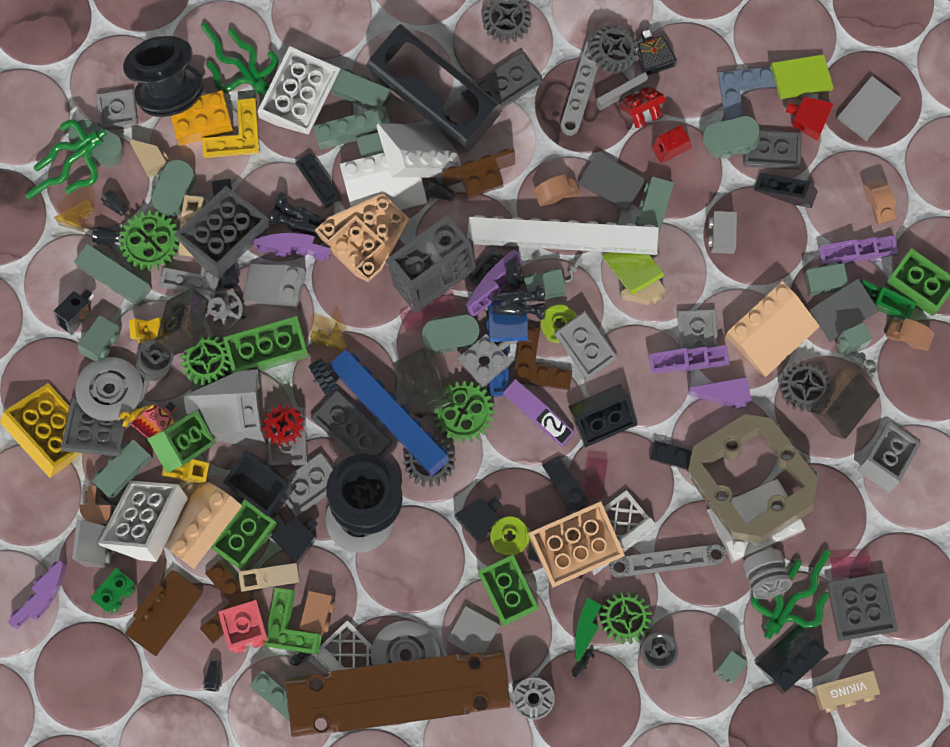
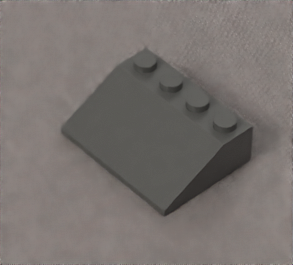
(222, 231)

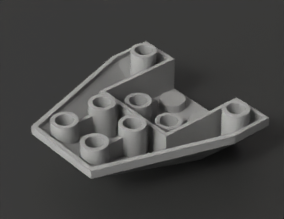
(231, 409)

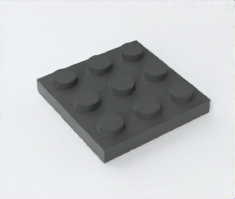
(91, 435)
(862, 607)

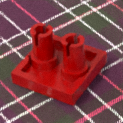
(646, 99)

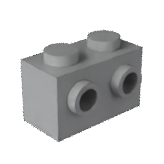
(723, 232)

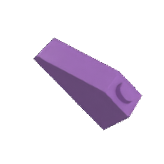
(727, 393)

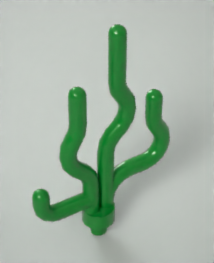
(255, 78)
(85, 146)
(780, 616)

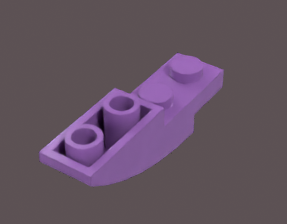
(286, 243)
(46, 589)

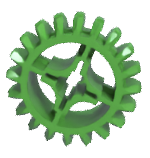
(198, 361)
(616, 619)

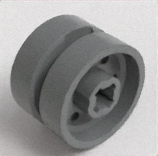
(152, 362)
(668, 647)

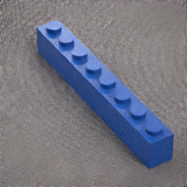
(389, 413)

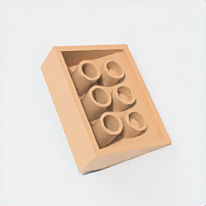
(772, 329)
(201, 523)
(576, 544)

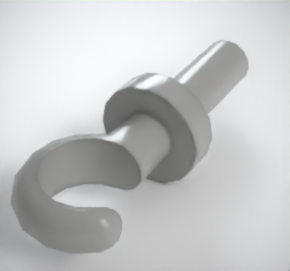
(573, 269)
(863, 363)

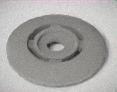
(92, 382)
(355, 544)
(394, 639)

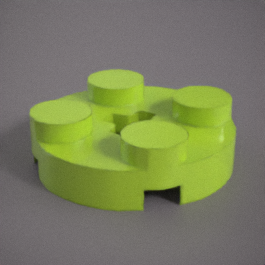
(555, 313)
(517, 528)

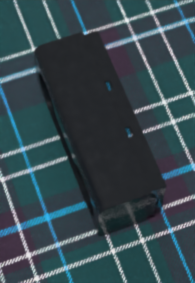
(426, 100)

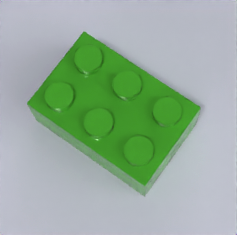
(921, 282)
(181, 441)
(244, 536)
(508, 590)

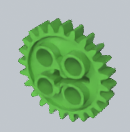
(137, 252)
(479, 420)

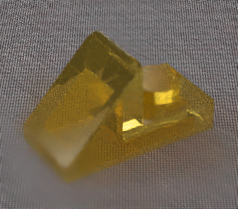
(71, 217)
(334, 341)

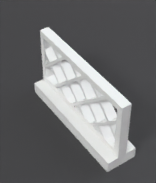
(638, 531)
(328, 659)

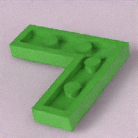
(278, 626)

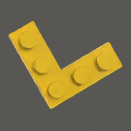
(243, 144)

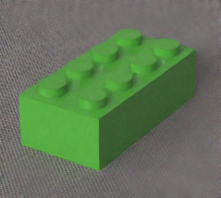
(266, 346)

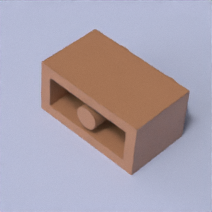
(316, 613)

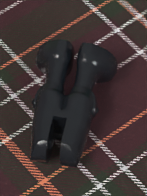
(301, 214)
(514, 302)

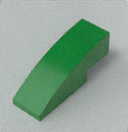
(889, 301)
(585, 628)

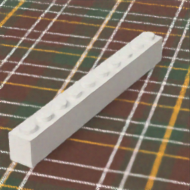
(563, 235)

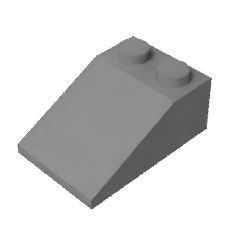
(275, 285)
(889, 457)
(86, 546)

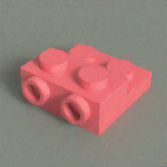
(243, 627)

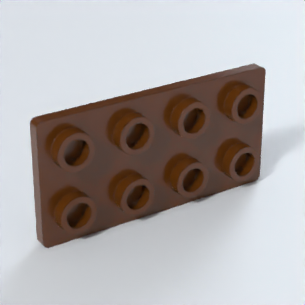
(480, 175)
(163, 612)

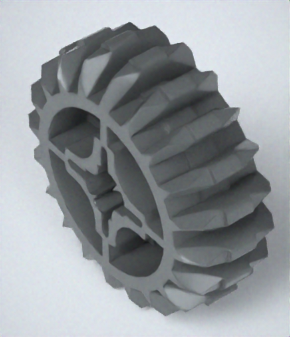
(514, 30)
(606, 39)
(797, 385)
(411, 462)

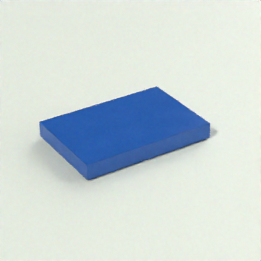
(507, 326)

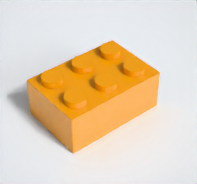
(203, 120)

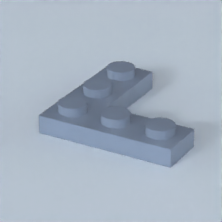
(734, 81)

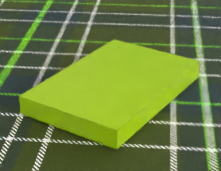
(801, 76)
(633, 270)

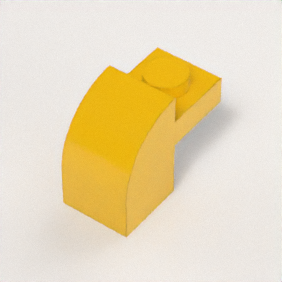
(144, 330)
(193, 471)

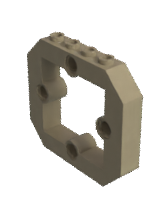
(772, 520)

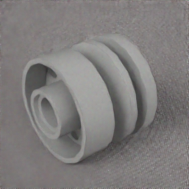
(767, 574)
(533, 710)

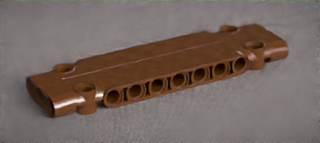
(397, 693)

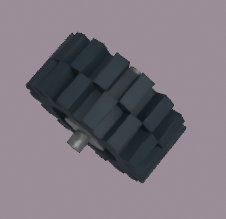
(323, 376)

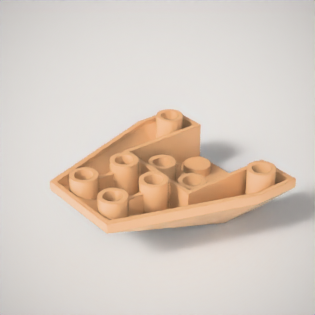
(364, 235)

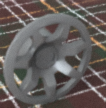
(221, 309)

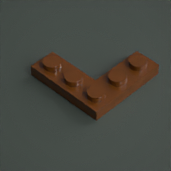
(528, 373)
(231, 590)

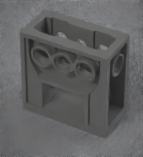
(431, 264)

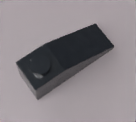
(787, 189)
(566, 485)

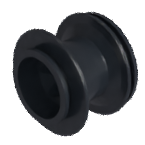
(163, 76)
(347, 476)

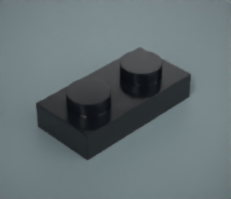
(485, 266)
(514, 274)
(671, 455)

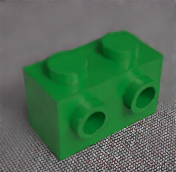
(114, 591)

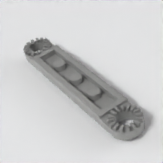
(580, 91)
(668, 560)

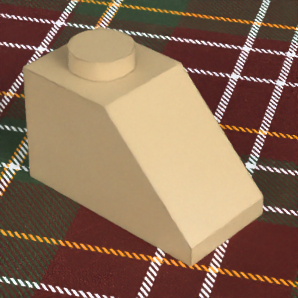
(150, 157)
(649, 294)

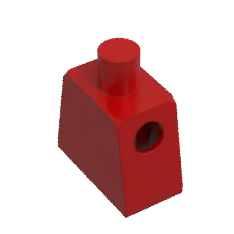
(810, 116)
(673, 143)

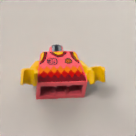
(149, 418)

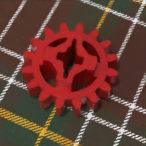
(291, 427)

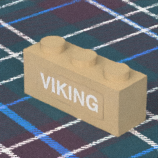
(846, 691)

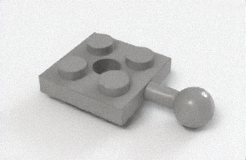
(481, 348)

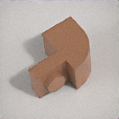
(555, 189)
(883, 201)
(912, 332)
(93, 511)

